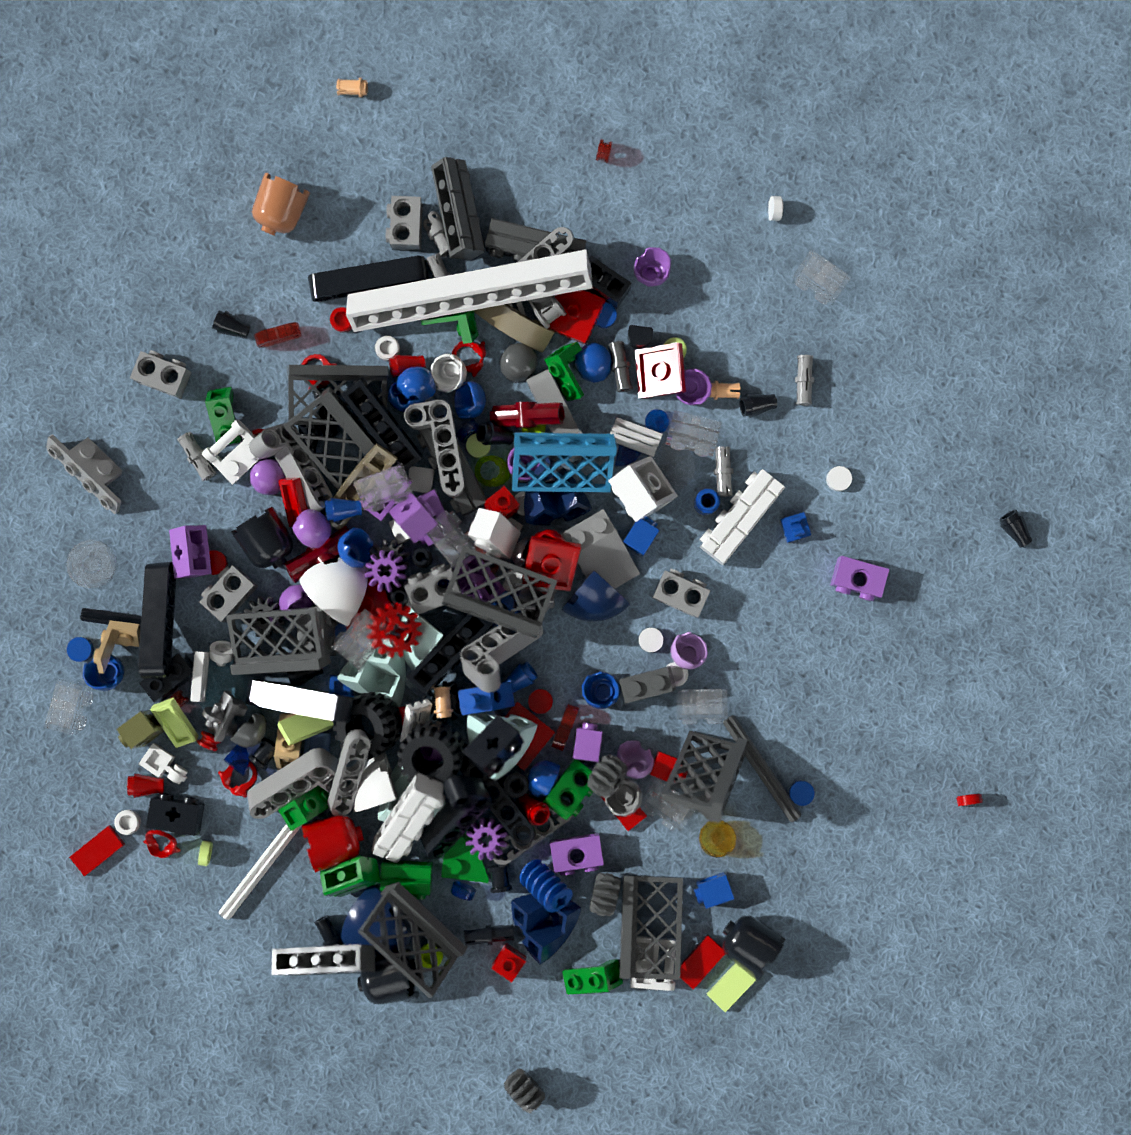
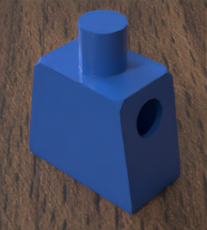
(476, 701)

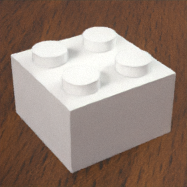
(642, 488)

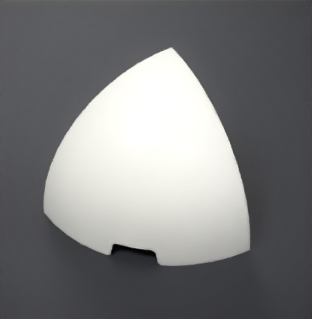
(336, 589)
(375, 784)

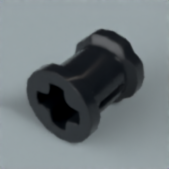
(263, 753)
(499, 878)

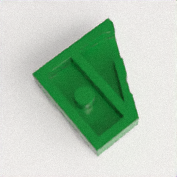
(462, 865)

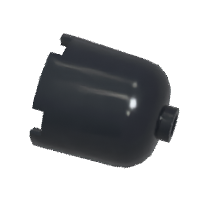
(264, 539)
(751, 944)
(387, 982)

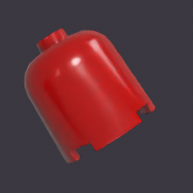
(332, 841)

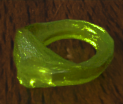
(503, 475)

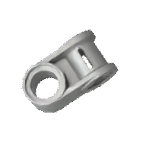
(547, 309)

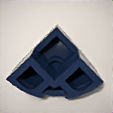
(544, 507)
(595, 601)
(358, 915)
(543, 929)

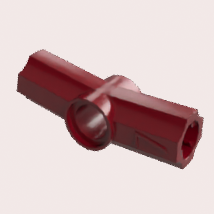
(527, 414)
(326, 553)

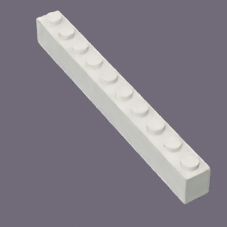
(469, 291)

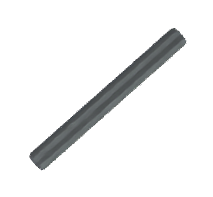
(763, 770)

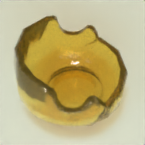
(717, 839)

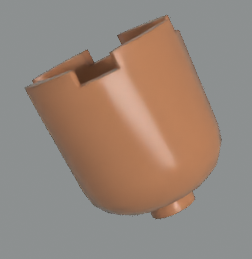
(278, 205)

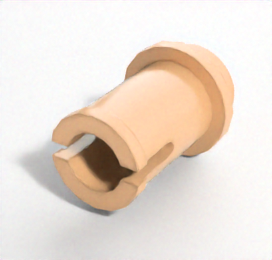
(352, 87)
(722, 390)
(443, 703)

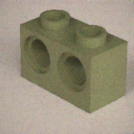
(139, 730)

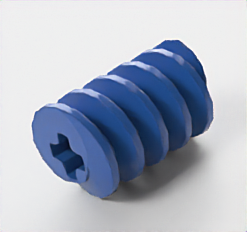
(545, 886)

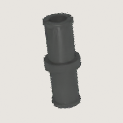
(620, 366)

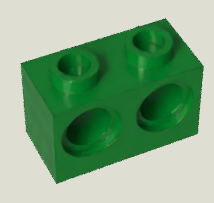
(567, 786)

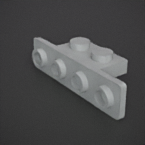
(90, 467)

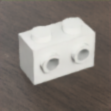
(494, 534)

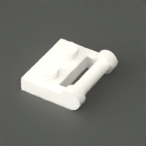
(238, 460)
(643, 965)

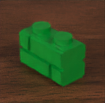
(412, 875)
(350, 876)

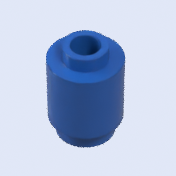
(714, 500)

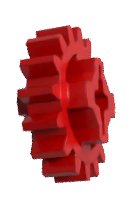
(397, 640)

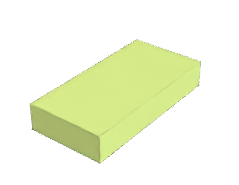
(174, 722)
(302, 727)
(730, 987)

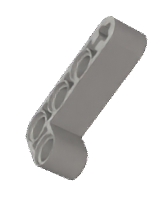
(546, 391)
(441, 449)
(293, 462)
(484, 655)
(293, 781)

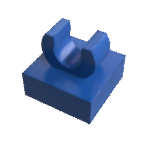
(795, 527)

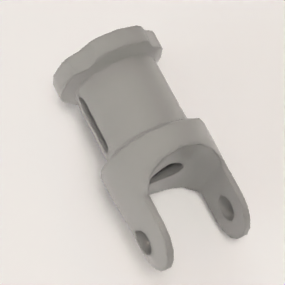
(436, 232)

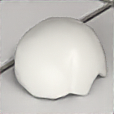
(448, 372)

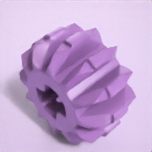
(376, 570)
(480, 832)

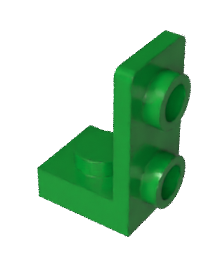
(465, 326)
(559, 368)
(221, 411)
(305, 807)
(593, 979)

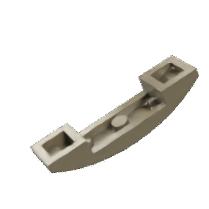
(517, 326)
(374, 461)

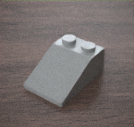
(602, 550)

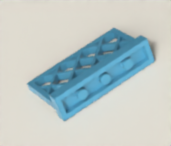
(564, 447)

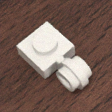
(158, 762)

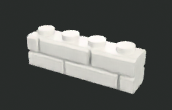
(741, 517)
(408, 818)

